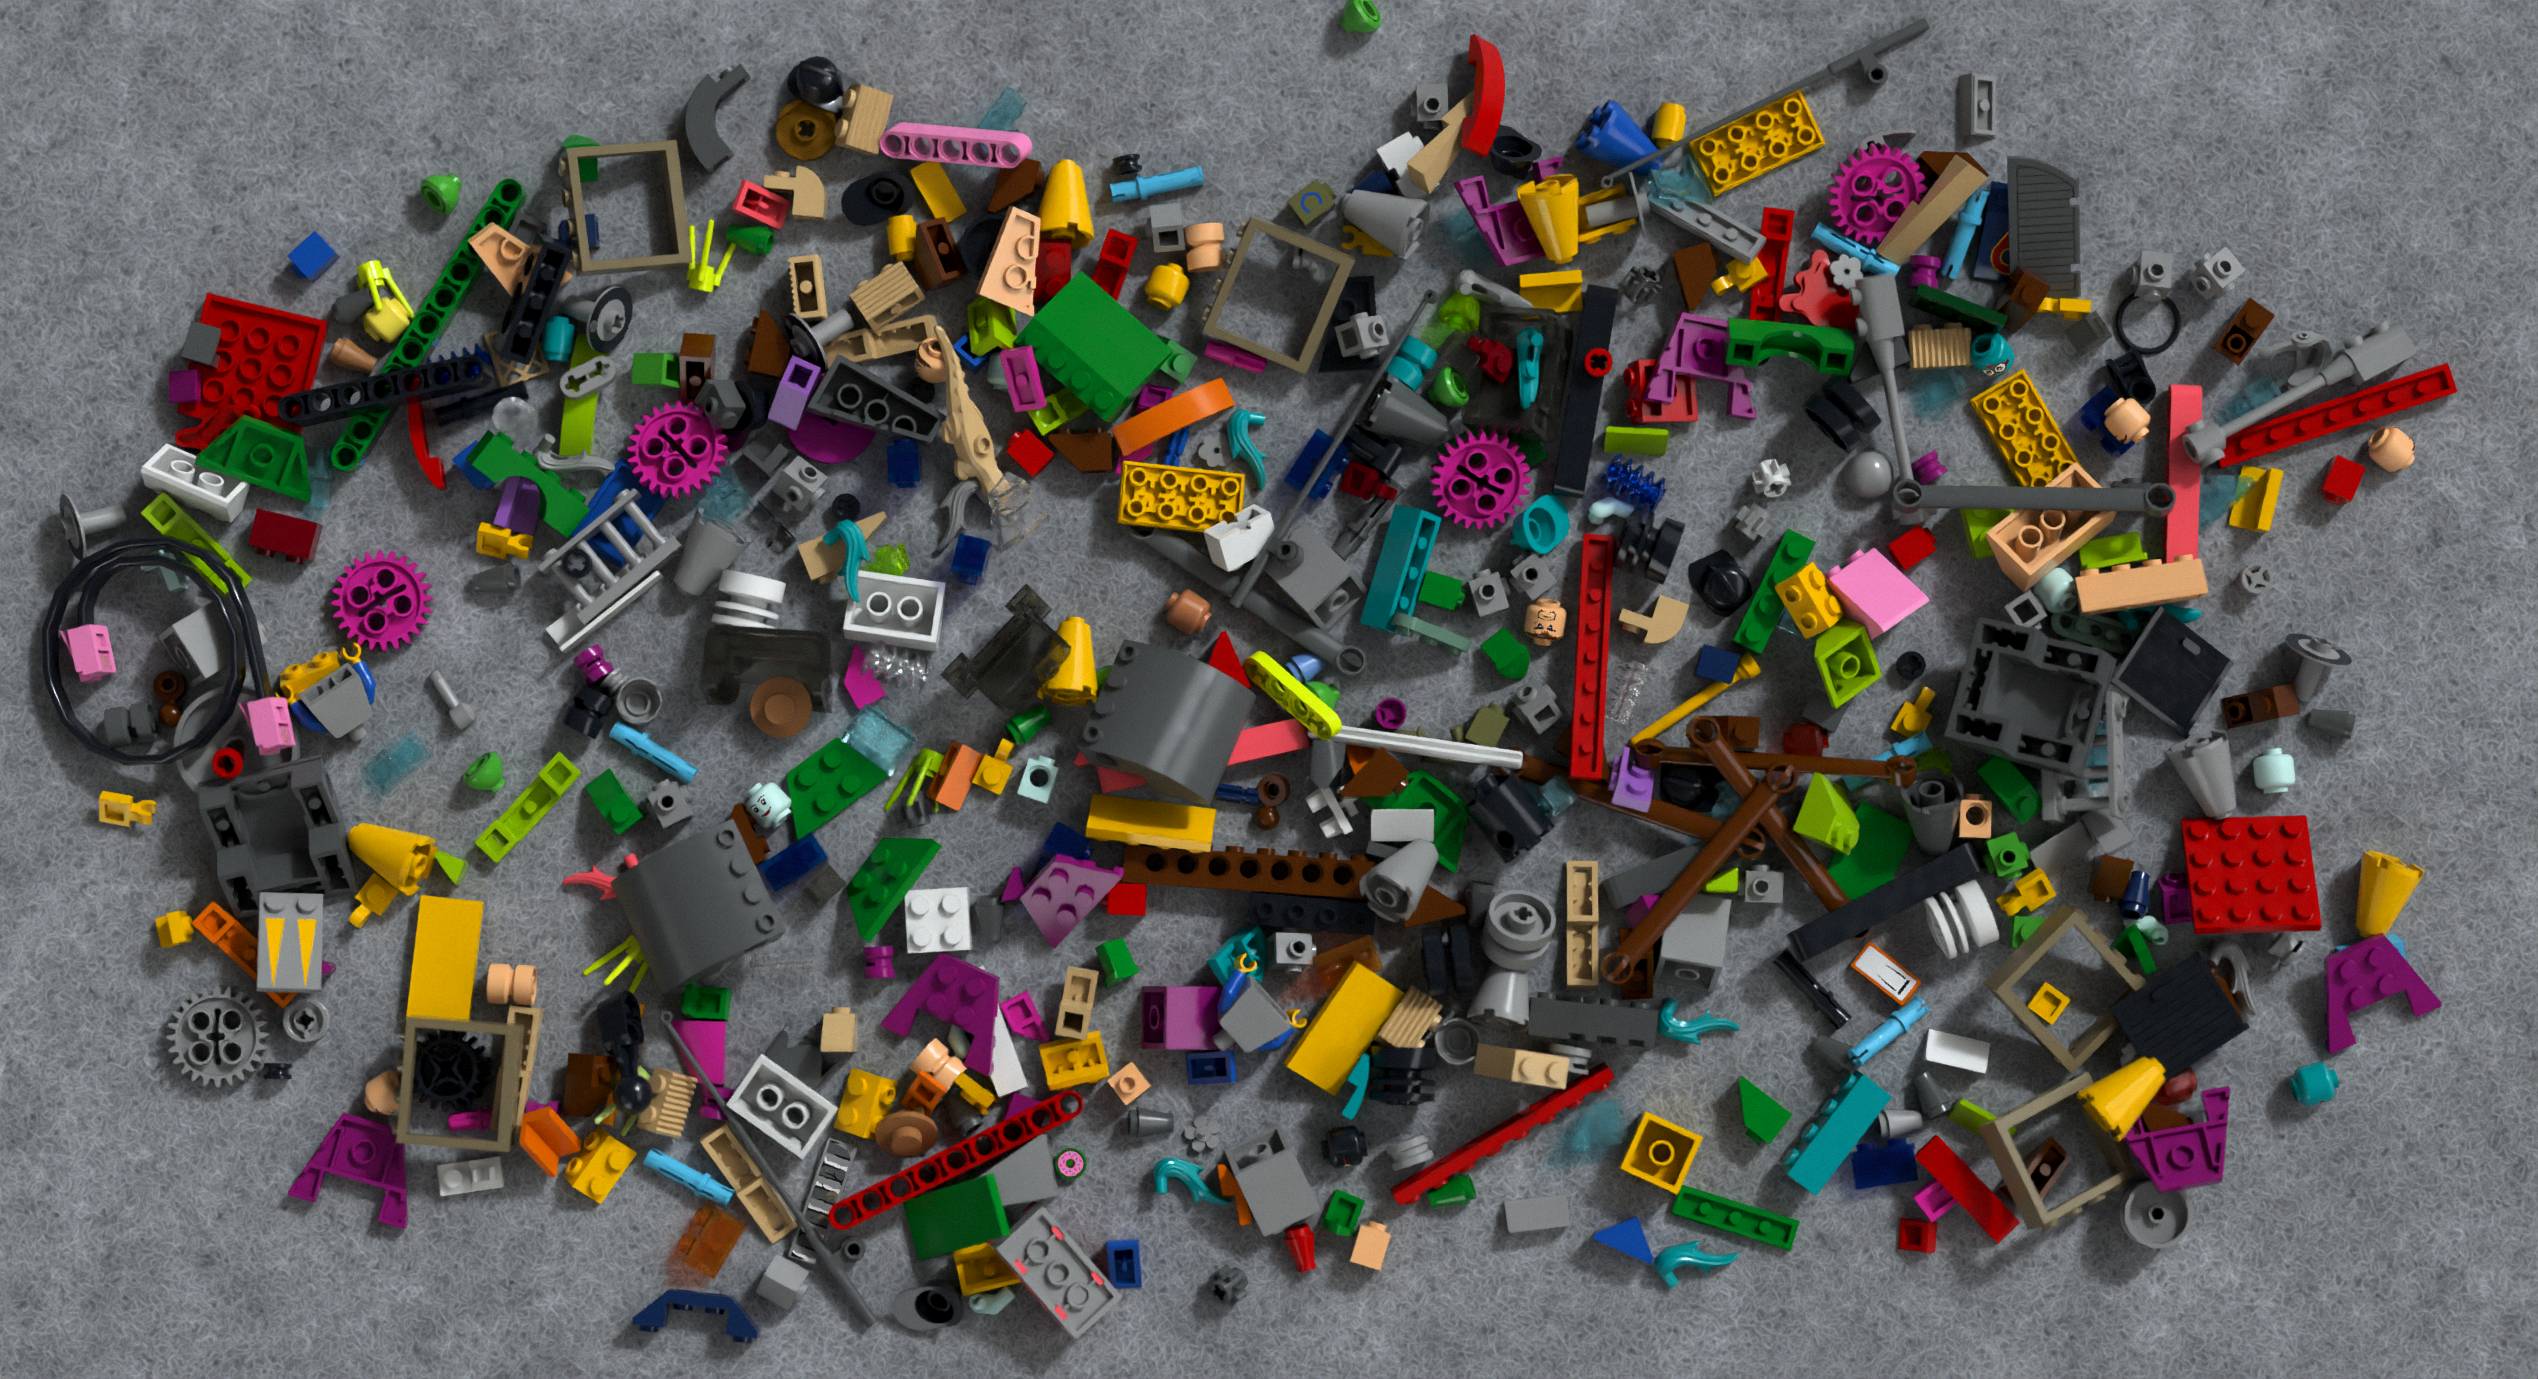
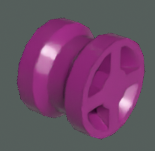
(1928, 468)

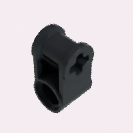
(2131, 375)

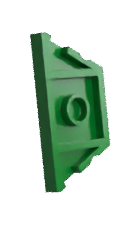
(260, 456)
(829, 784)
(1449, 813)
(886, 880)

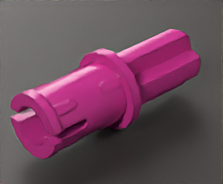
(1235, 356)
(470, 1120)

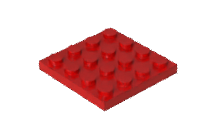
(261, 358)
(2250, 874)

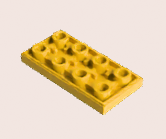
(1757, 143)
(2024, 431)
(1177, 496)
(1150, 823)
(445, 957)
(1344, 1028)

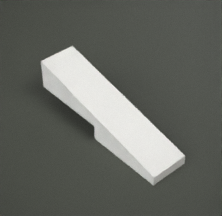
(1007, 1071)

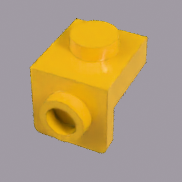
(174, 929)

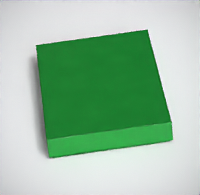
(1876, 854)

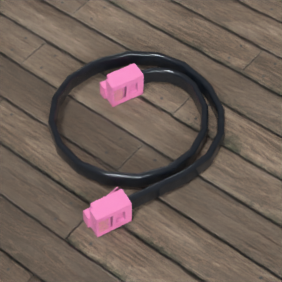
(94, 657)

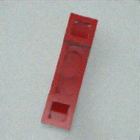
(1489, 94)
(1777, 228)
(1114, 262)
(433, 466)
(1967, 1188)

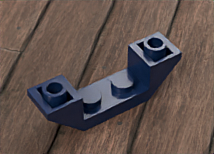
(738, 1324)

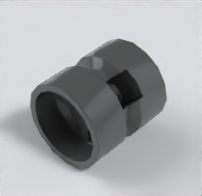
(133, 724)

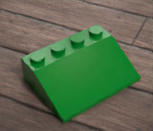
(1094, 346)

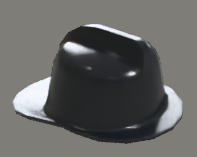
(819, 83)
(1513, 153)
(877, 198)
(753, 418)
(1720, 582)
(1690, 786)
(929, 1306)

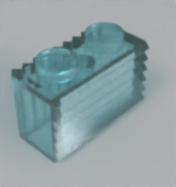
(879, 738)

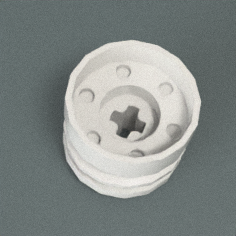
(748, 599)
(1961, 919)

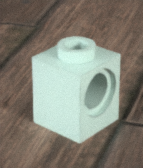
(1042, 793)

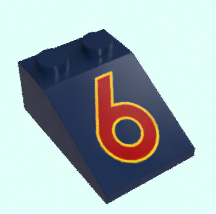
(1993, 243)

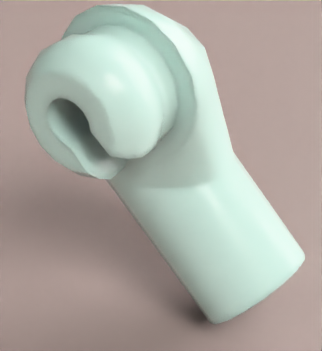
(1607, 507)
(2150, 928)
(959, 1041)
(991, 1303)

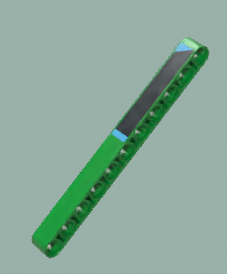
(429, 310)

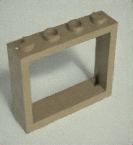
(674, 199)
(1234, 260)
(2029, 953)
(509, 1091)
(2016, 1176)

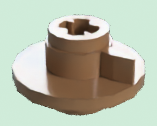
(781, 707)
(906, 1133)

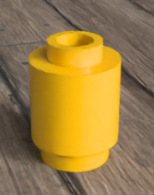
(1668, 124)
(902, 237)

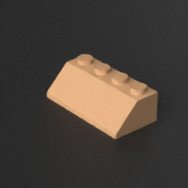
(2037, 541)
(2141, 586)

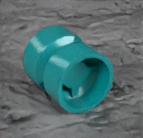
(1411, 362)

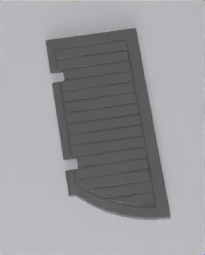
(2044, 224)

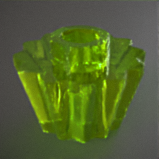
(1460, 312)
(890, 560)
(1934, 757)

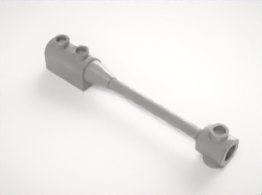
(1879, 324)
(2359, 361)

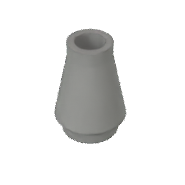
(1896, 1122)

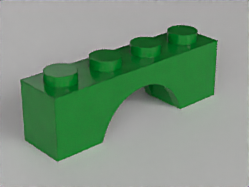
(1824, 348)
(557, 506)
(1766, 604)

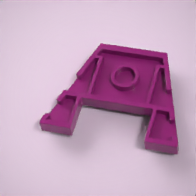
(1505, 225)
(1697, 351)
(2364, 976)
(959, 996)
(364, 1153)
(2185, 1154)

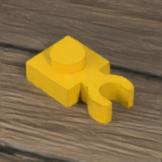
(1370, 246)
(2070, 308)

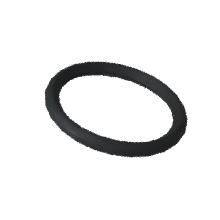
(2148, 351)

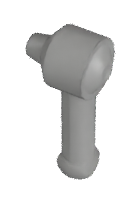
(460, 713)

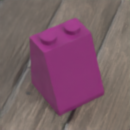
(1180, 1017)

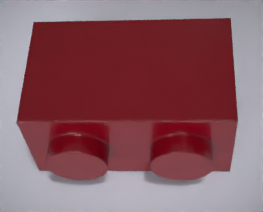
(284, 535)

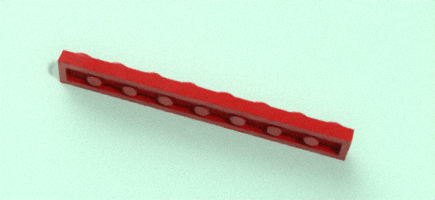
(2338, 414)
(1591, 657)
(1492, 1140)

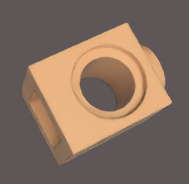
(1983, 828)
(1129, 1083)
(1370, 1245)

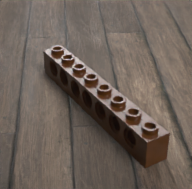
(1137, 872)

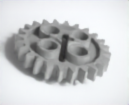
(246, 1035)

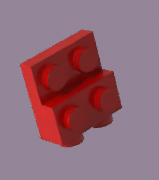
(1643, 412)

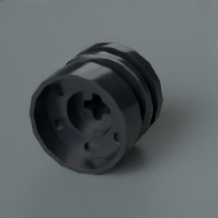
(1648, 545)
(1402, 1074)

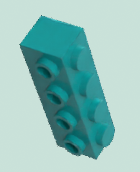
(1400, 567)
(1835, 1132)

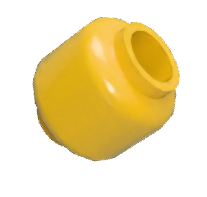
(1167, 286)

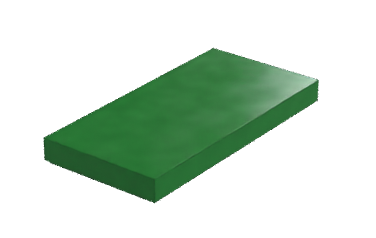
(956, 1217)

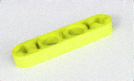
(1318, 716)

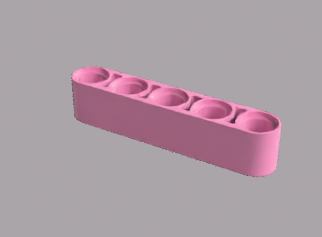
(967, 138)

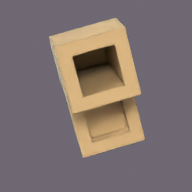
(808, 192)
(1663, 624)
(1077, 1003)

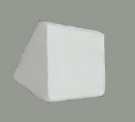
(1402, 824)
(1956, 1051)

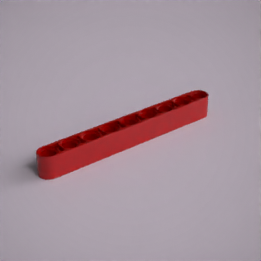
(944, 1170)

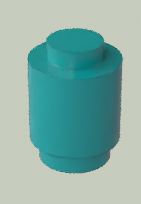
(557, 339)

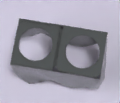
(1325, 762)
(800, 1061)

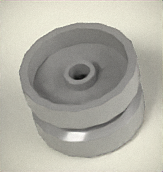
(1518, 930)
(2140, 1226)

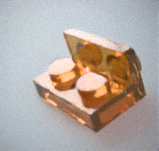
(1334, 963)
(709, 1239)

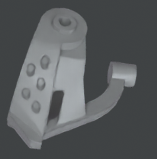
(2303, 343)

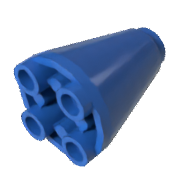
(1616, 139)

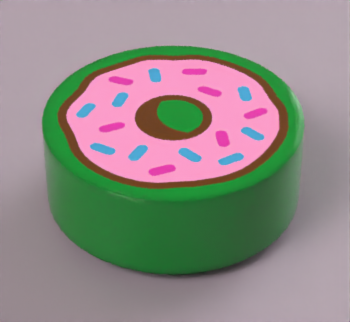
(1070, 1163)

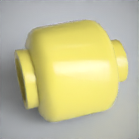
(389, 322)

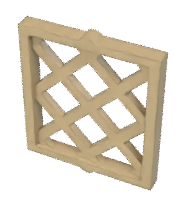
(524, 375)

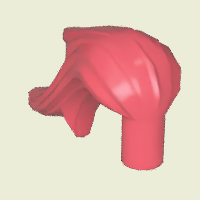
(599, 879)

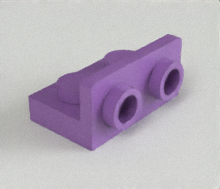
(1630, 783)

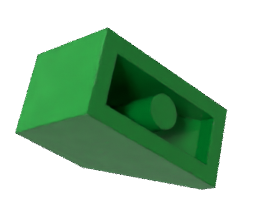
(2010, 788)
(615, 803)
(1760, 1112)

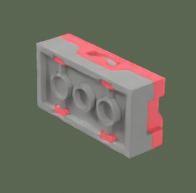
(1056, 1271)

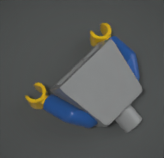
(338, 700)
(1251, 1014)

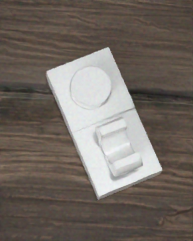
(470, 1176)

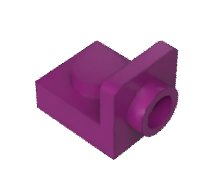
(2174, 898)

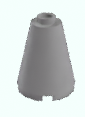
(1388, 219)
(709, 549)
(2207, 771)
(1400, 880)
(1502, 999)

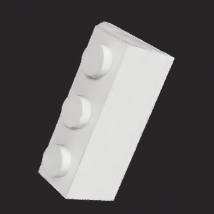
(194, 485)
(896, 611)
(782, 1107)

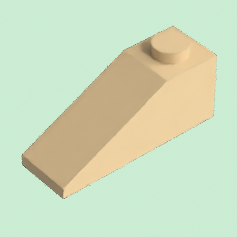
(825, 561)

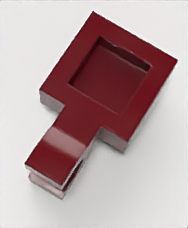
(1495, 358)
(1362, 482)

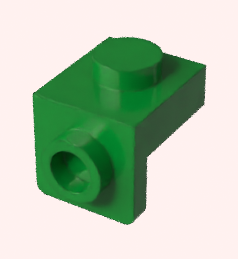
(1179, 362)
(706, 1003)

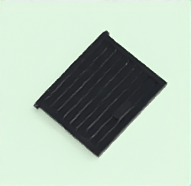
(2171, 671)
(2179, 1016)

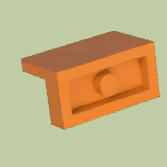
(955, 775)
(547, 1138)

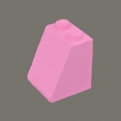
(1874, 592)

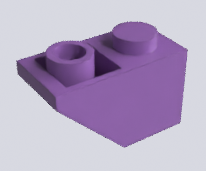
(794, 393)

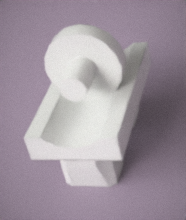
(1338, 823)

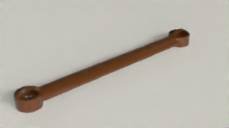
(1762, 760)
(1659, 812)
(1774, 821)
(1699, 872)

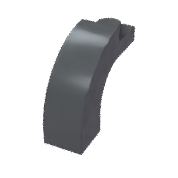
(702, 112)

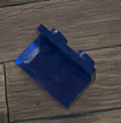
(2093, 418)
(1883, 1165)

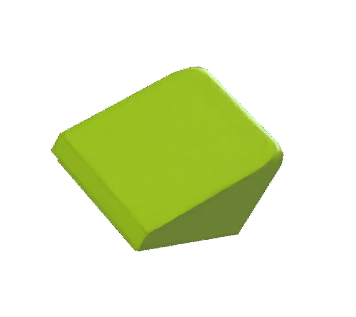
(452, 865)

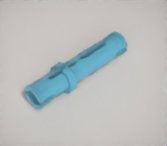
(1156, 184)
(1964, 232)
(1845, 246)
(1910, 747)
(653, 752)
(1897, 1024)
(699, 1183)

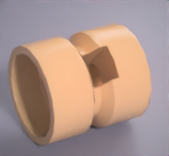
(1205, 247)
(511, 984)
(938, 1064)

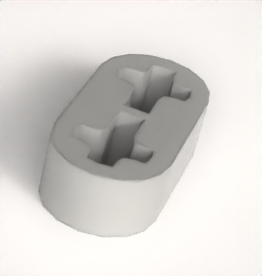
(592, 384)

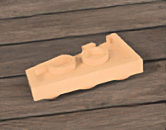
(504, 255)
(1011, 265)

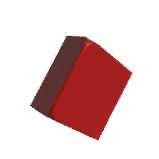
(1917, 1235)

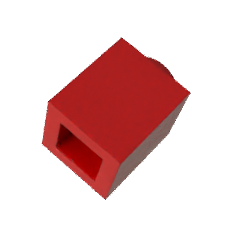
(1029, 452)
(2341, 480)
(1912, 547)
(1126, 899)

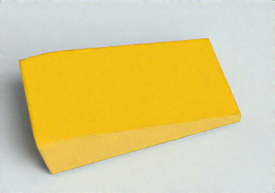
(938, 191)

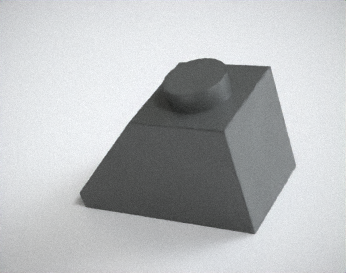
(1866, 366)

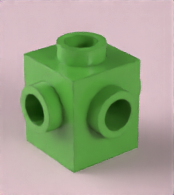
(1994, 856)

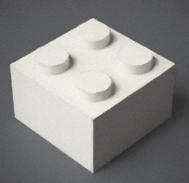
(938, 920)

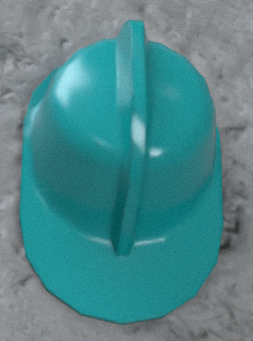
(1541, 525)

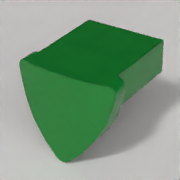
(587, 167)
(1507, 654)
(2131, 944)
(1116, 962)
(1343, 1214)

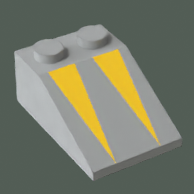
(289, 942)

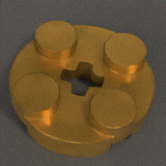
(805, 147)

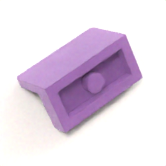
(519, 506)

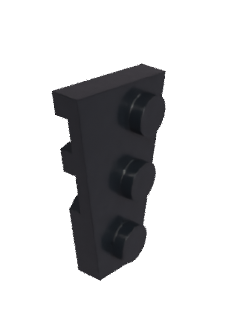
(1355, 298)

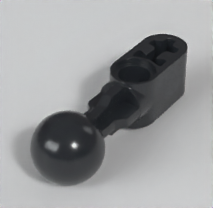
(621, 1037)

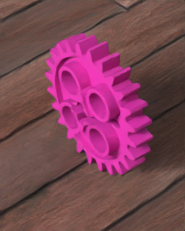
(1875, 167)
(1494, 457)
(656, 469)
(368, 576)

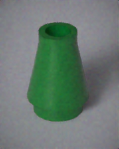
(751, 238)
(1027, 724)
(1455, 1192)

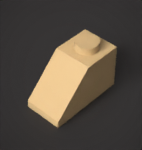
(839, 1031)

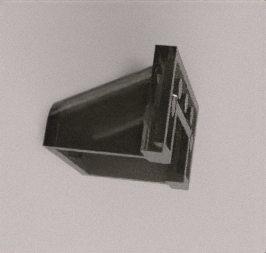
(1015, 659)

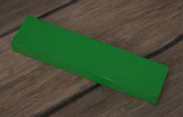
(1735, 1217)

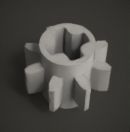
(1753, 522)

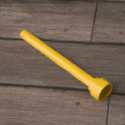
(1745, 669)

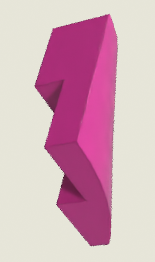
(707, 1044)

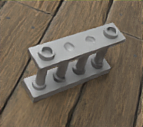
(640, 568)
(2057, 805)

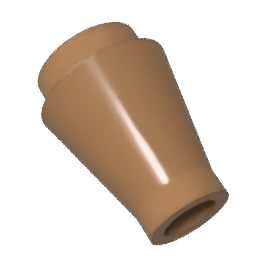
(352, 357)

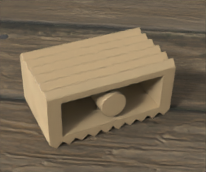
(863, 119)
(808, 288)
(887, 295)
(1939, 347)
(1410, 1020)
(669, 1103)

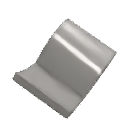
(1878, 139)
(2107, 830)

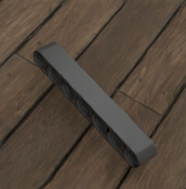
(1664, 871)

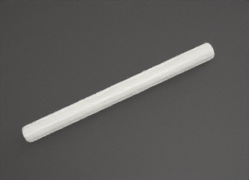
(1427, 747)

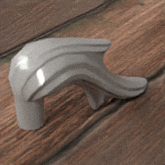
(1479, 287)
(566, 465)
(955, 504)
(2237, 967)

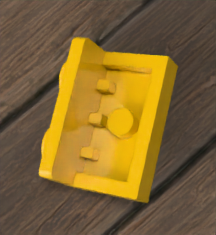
(1592, 235)
(1810, 600)
(305, 675)
(1074, 1061)
(865, 1103)
(599, 1164)
(982, 1270)

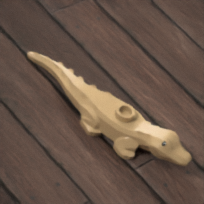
(966, 425)

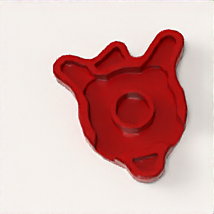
(1818, 298)
(214, 424)

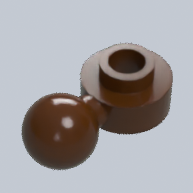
(170, 713)
(1267, 816)

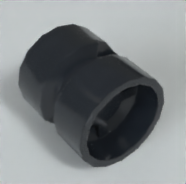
(587, 710)

